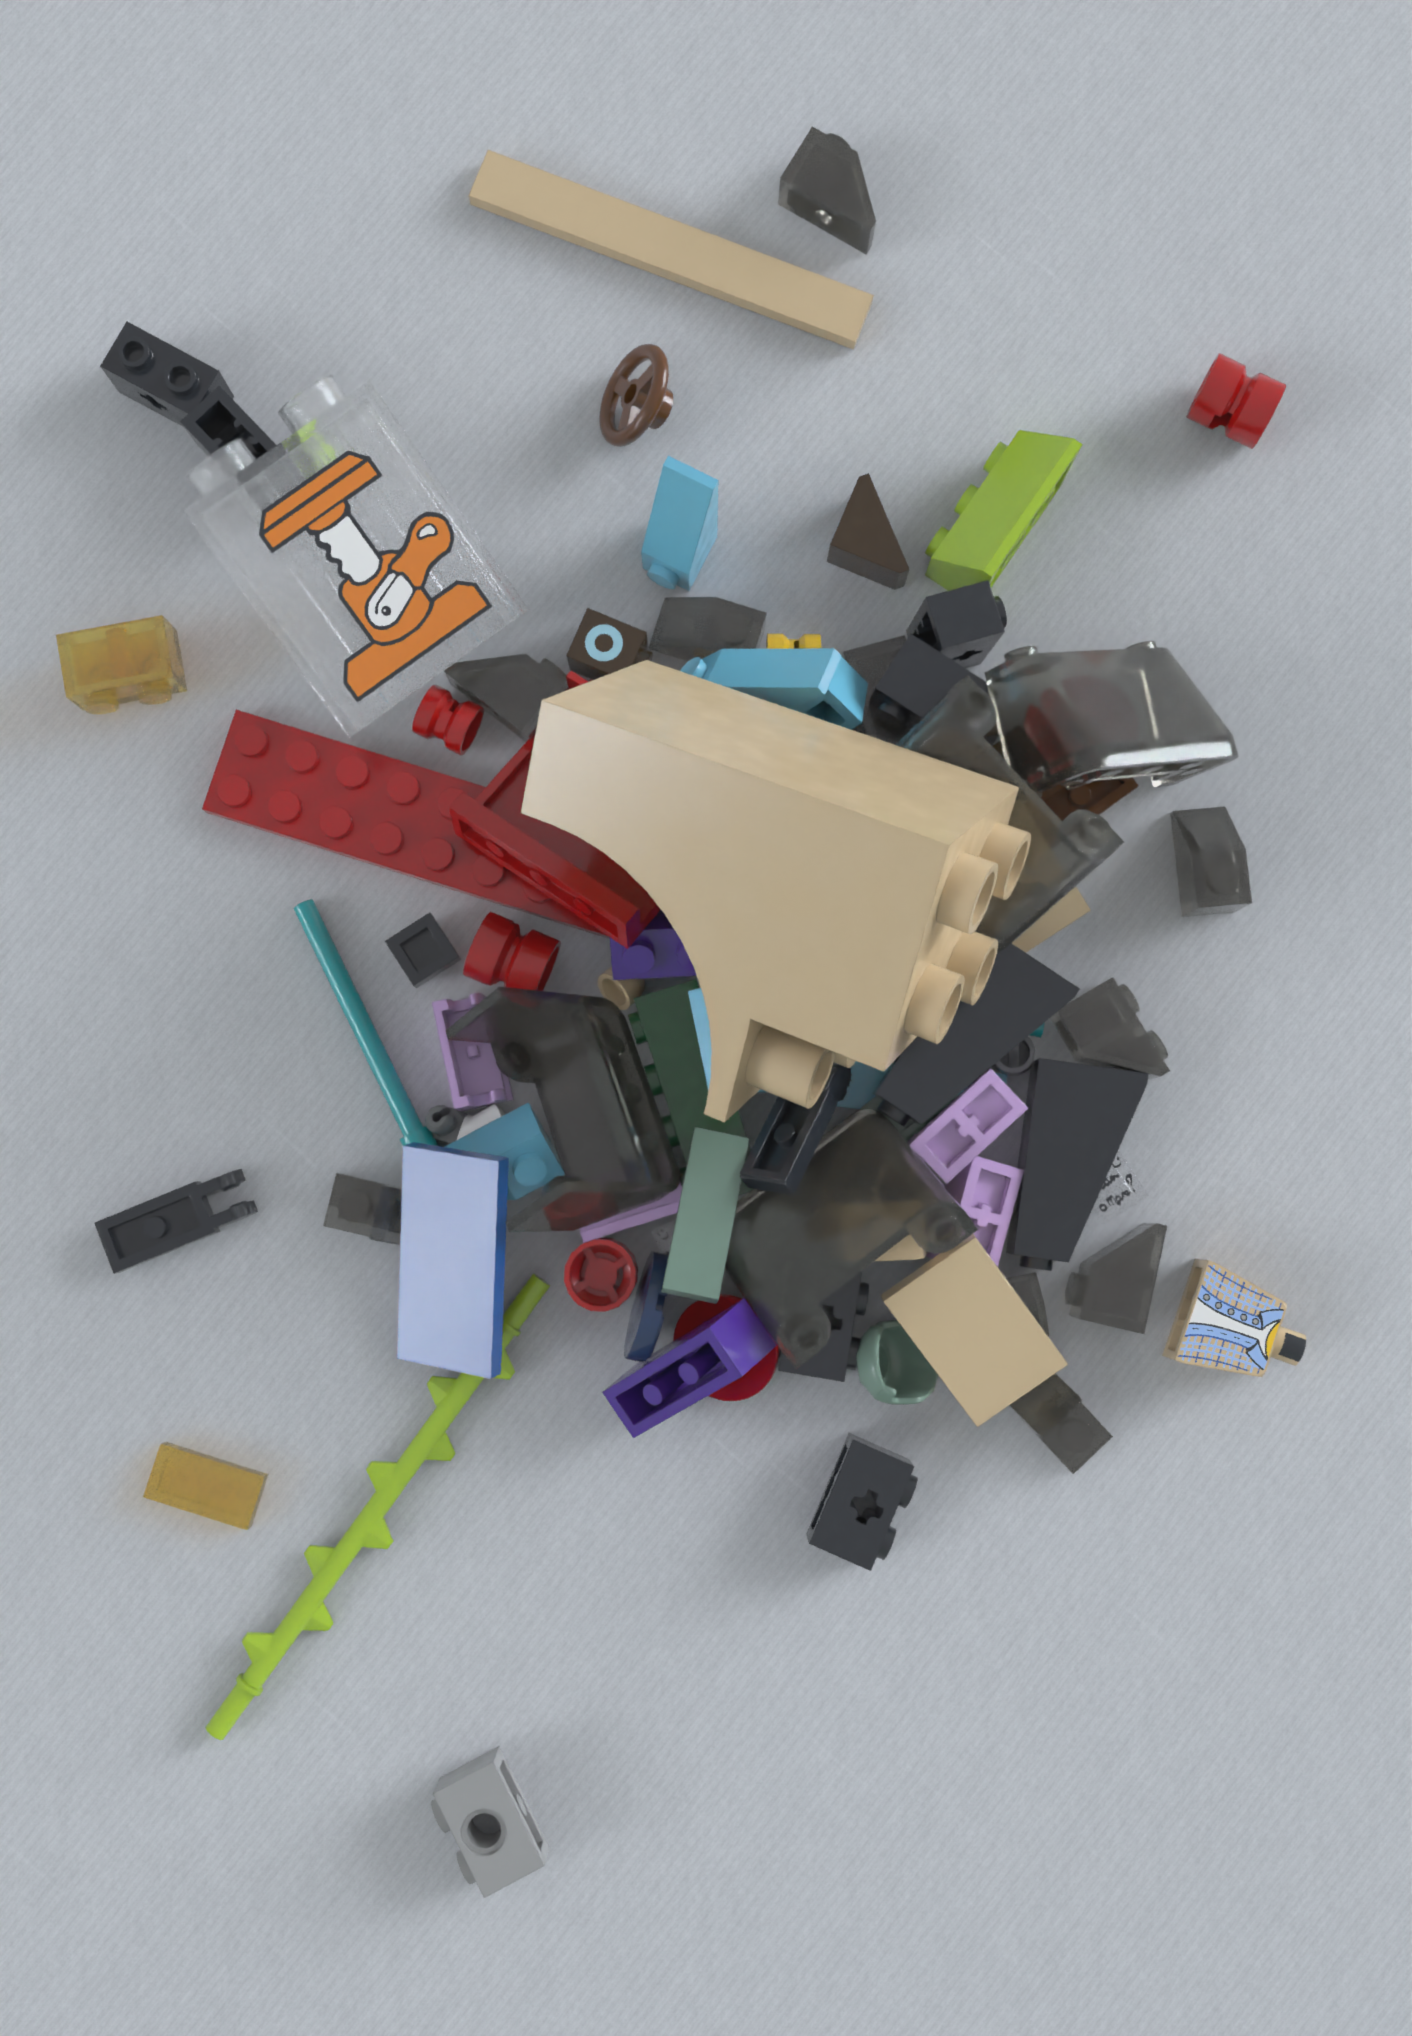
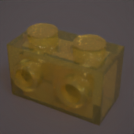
(121, 664)

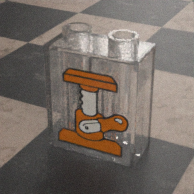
(351, 551)

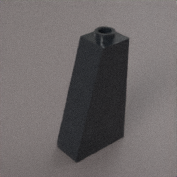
(1012, 1006)
(1066, 1151)

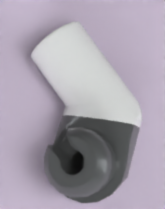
(450, 1124)

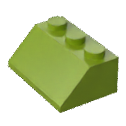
(1001, 510)

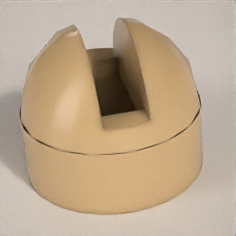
(620, 991)

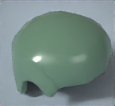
(893, 1365)

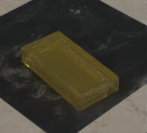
(205, 1485)

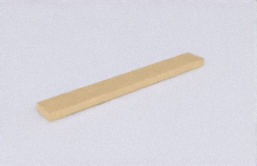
(670, 249)

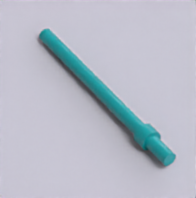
(362, 1026)

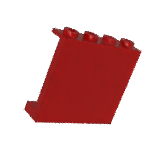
(550, 857)

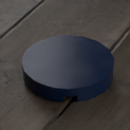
(647, 1310)

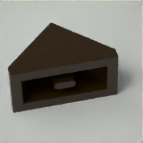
(866, 540)

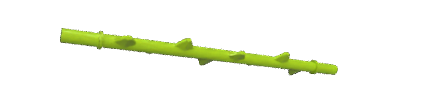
(370, 1526)

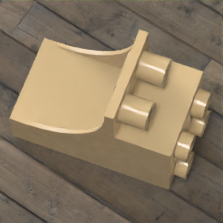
(797, 861)

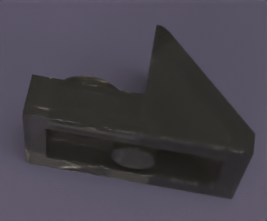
(365, 1208)
(1062, 1422)

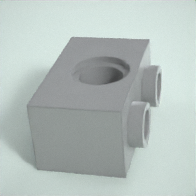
(489, 1788)

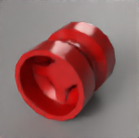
(447, 719)

